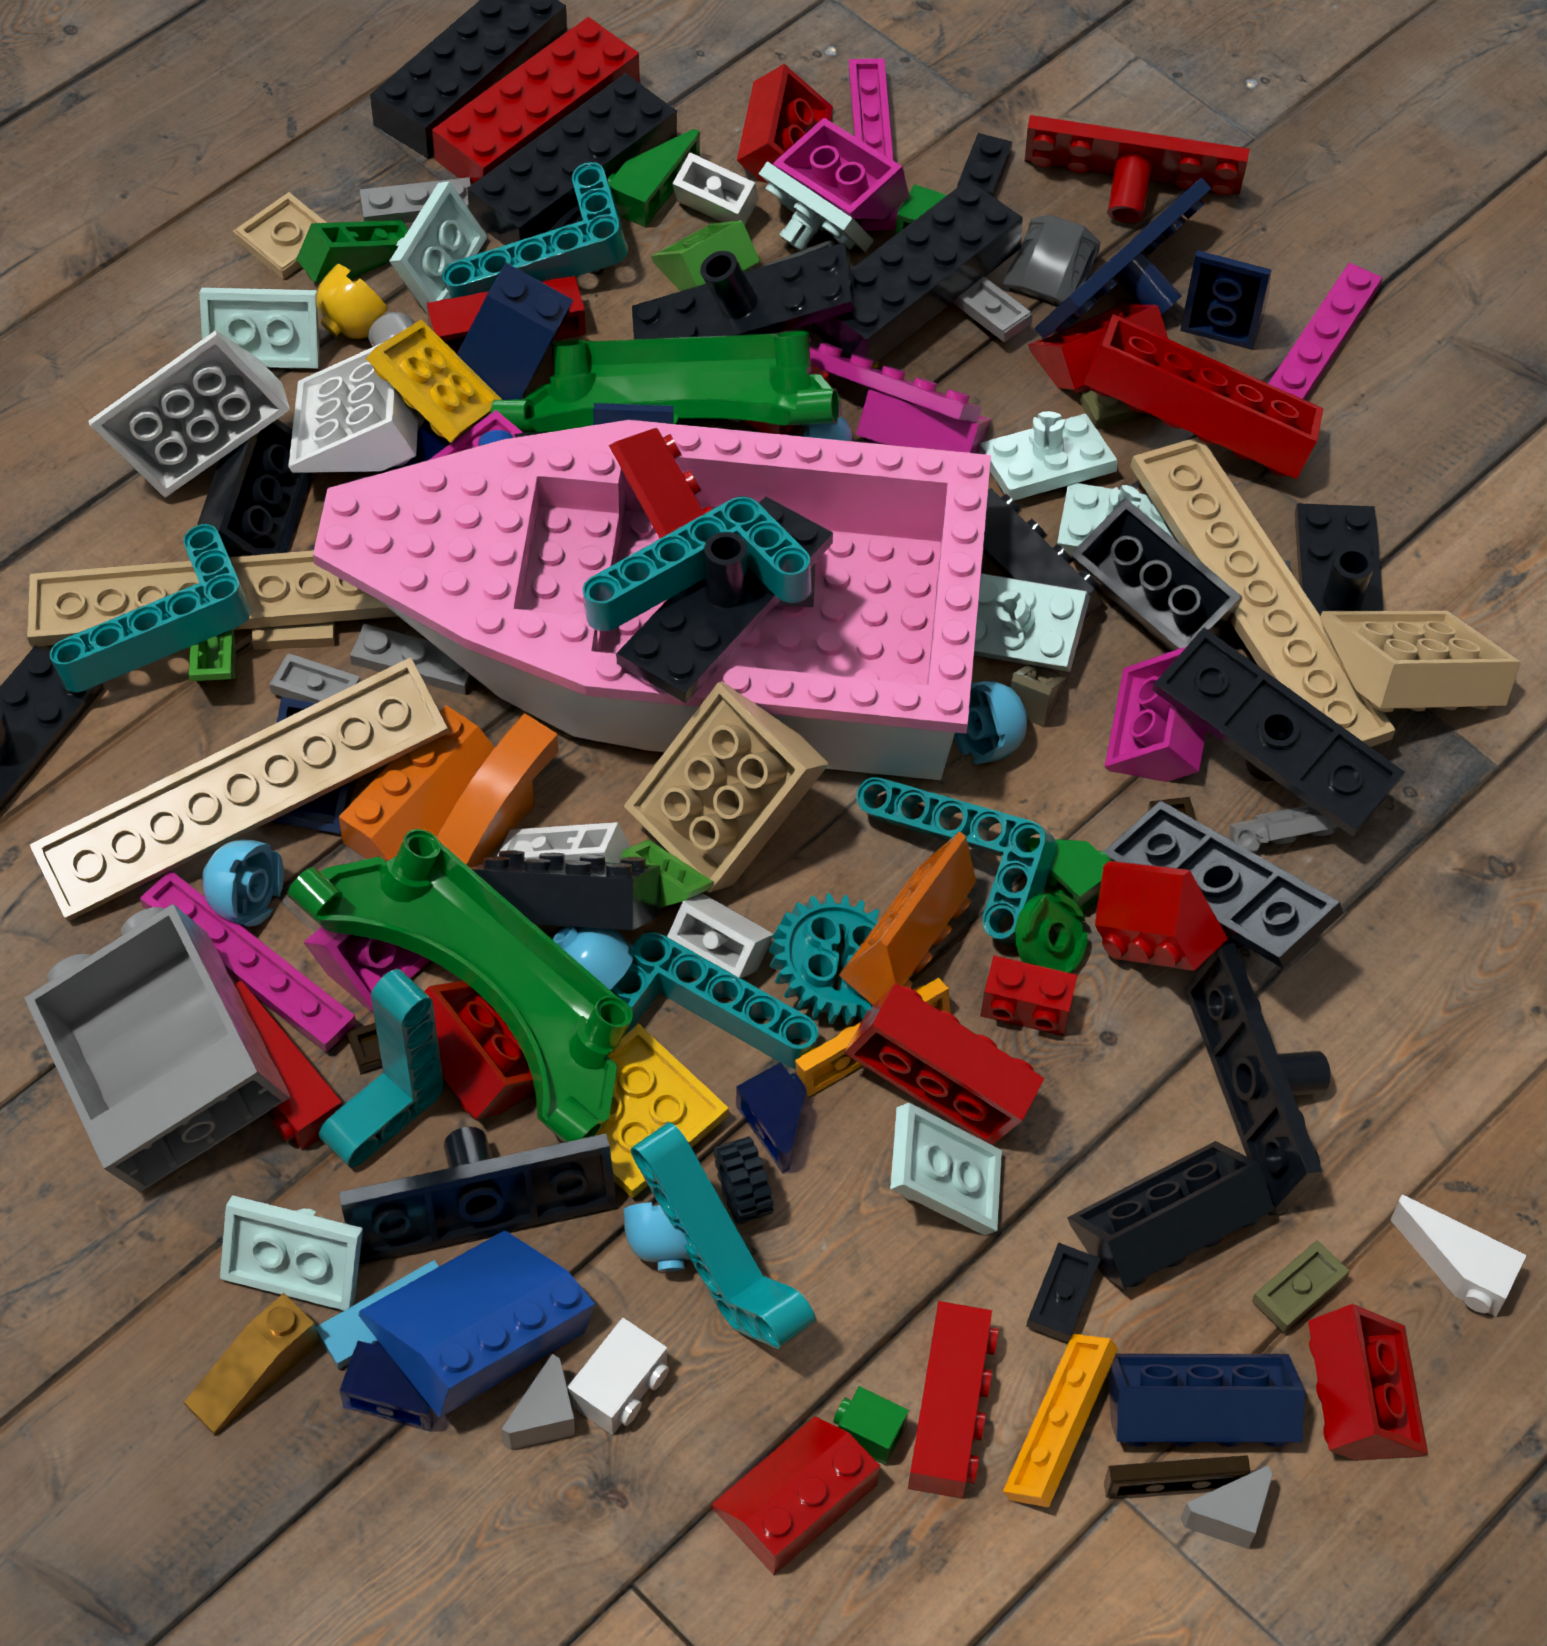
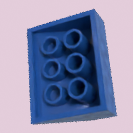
(478, 1320)

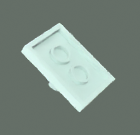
(811, 213)
(437, 238)
(268, 323)
(1048, 455)
(1089, 506)
(1029, 622)
(946, 1169)
(290, 1252)

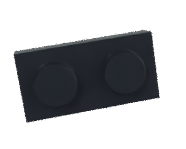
(986, 162)
(1063, 1292)

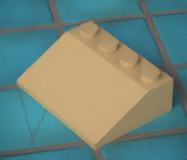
(1420, 660)
(725, 785)

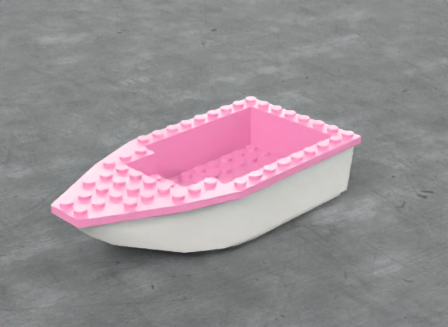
(502, 536)

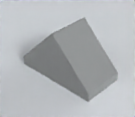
(543, 1411)
(1231, 1510)

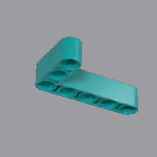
(556, 253)
(679, 562)
(162, 625)
(975, 825)
(702, 996)
(409, 1077)
(689, 1201)

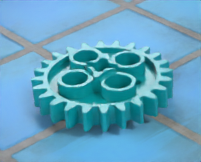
(800, 951)

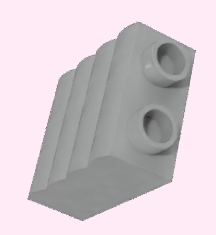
(155, 1046)

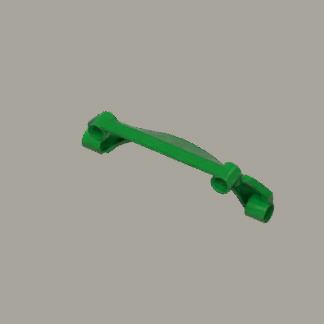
(700, 376)
(456, 919)

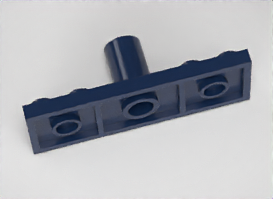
(1131, 268)

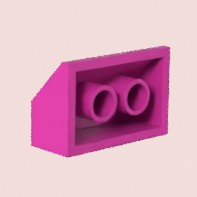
(845, 172)
(906, 424)
(1148, 732)
(360, 961)

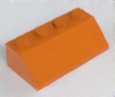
(415, 790)
(913, 922)

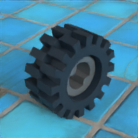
(743, 1180)

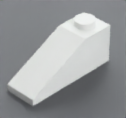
(571, 840)
(1464, 1259)

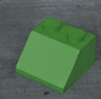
(684, 258)

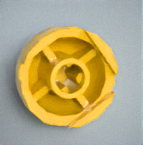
(347, 304)

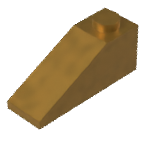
(253, 1363)

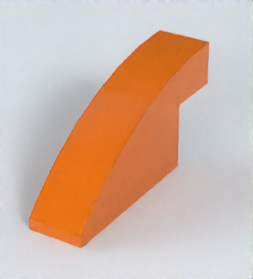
(499, 792)

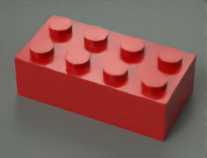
(944, 1064)

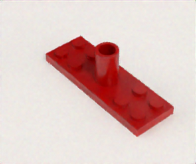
(1134, 160)

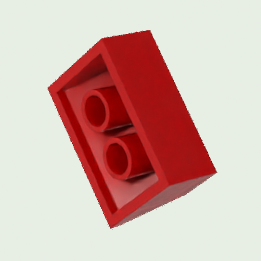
(778, 116)
(1070, 354)
(658, 480)
(1156, 916)
(478, 1051)
(1366, 1385)
(798, 1492)

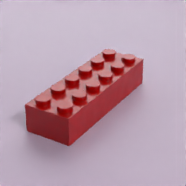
(532, 99)
(1204, 397)

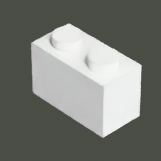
(714, 190)
(720, 935)
(619, 1376)

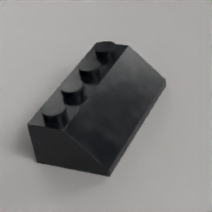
(256, 494)
(1155, 578)
(1173, 1213)

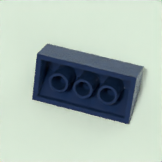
(1205, 1399)

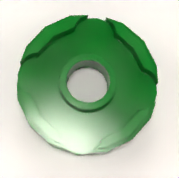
(1034, 927)

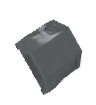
(1052, 260)

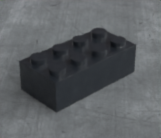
(576, 892)

